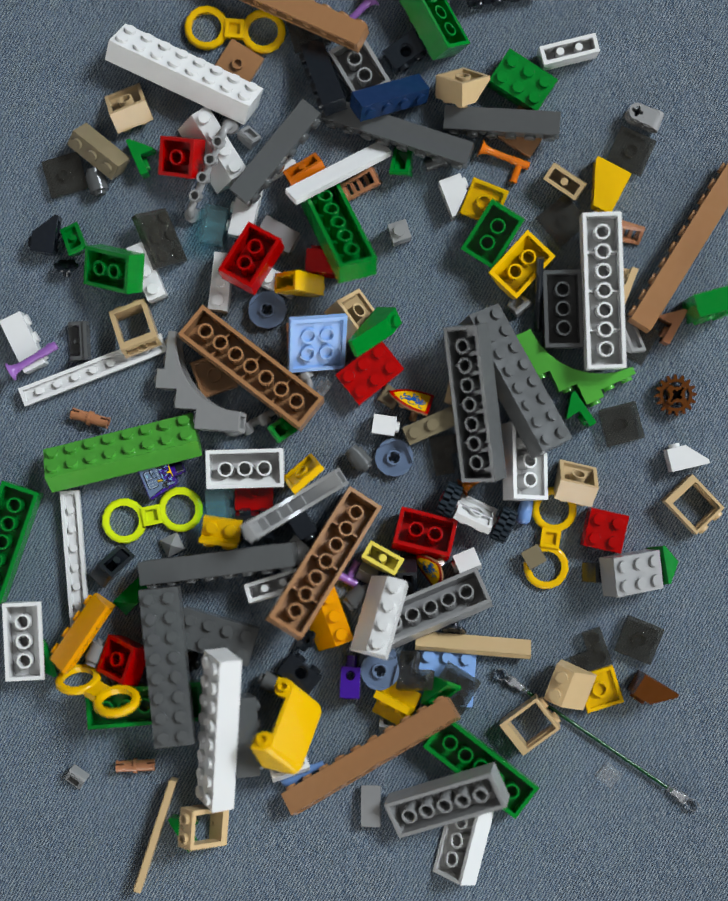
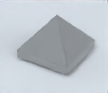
(172, 544)

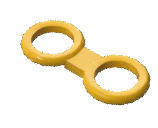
(233, 29)
(550, 542)
(98, 691)

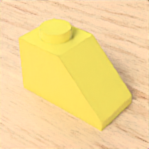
(382, 558)

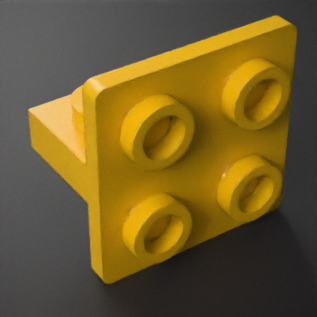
(221, 532)
(395, 704)

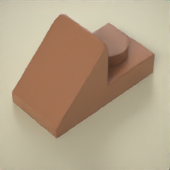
(673, 321)

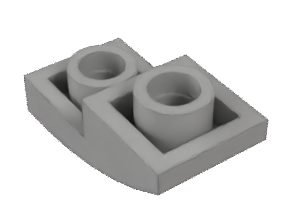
(371, 806)

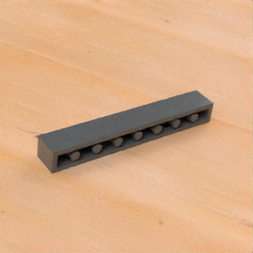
(405, 136)

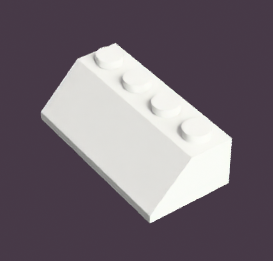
(230, 165)
(245, 468)
(525, 476)
(379, 616)
(23, 641)
(463, 849)

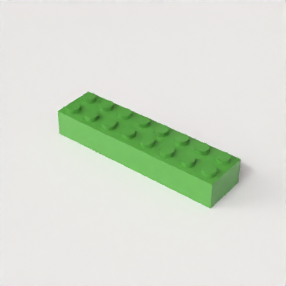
(121, 452)

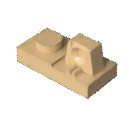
(629, 277)

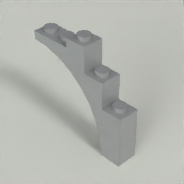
(188, 397)
(294, 505)

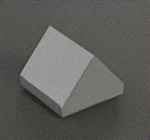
(248, 137)
(519, 305)
(365, 572)
(76, 776)

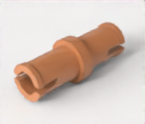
(90, 418)
(135, 765)

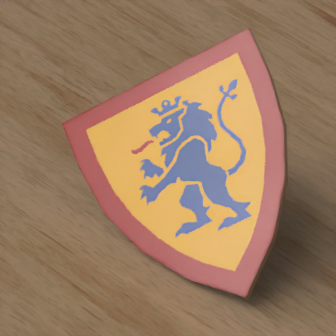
(413, 400)
(430, 568)

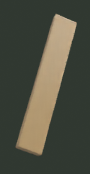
(475, 645)
(158, 826)

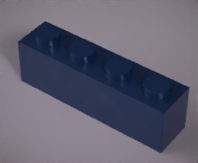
(389, 97)

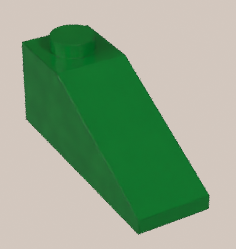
(375, 329)

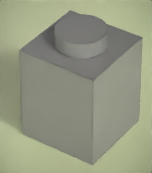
(399, 232)

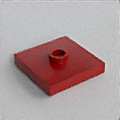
(254, 498)

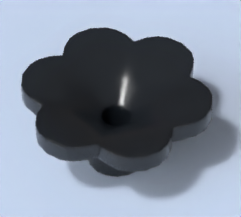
(66, 266)
(454, 629)
(307, 640)
(193, 661)

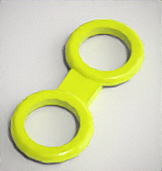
(152, 515)

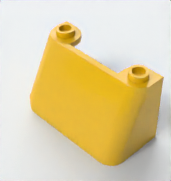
(293, 732)

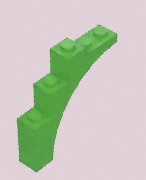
(564, 377)

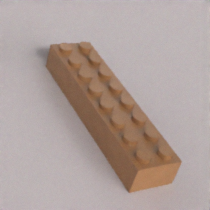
(251, 368)
(323, 563)

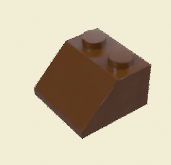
(646, 689)

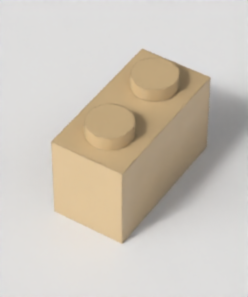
(565, 181)

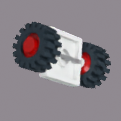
(476, 513)

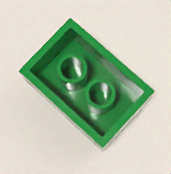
(521, 81)
(492, 233)
(114, 268)
(706, 306)

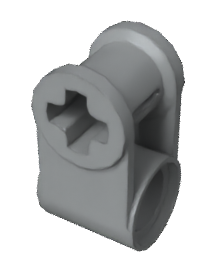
(647, 118)

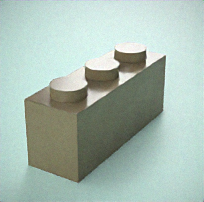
(98, 151)
(429, 426)

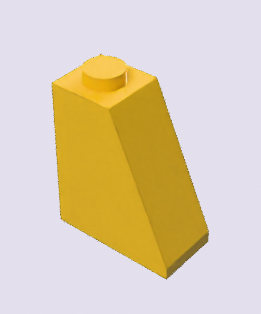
(607, 184)
(299, 284)

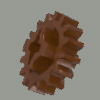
(681, 400)

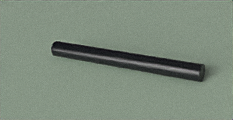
(538, 294)

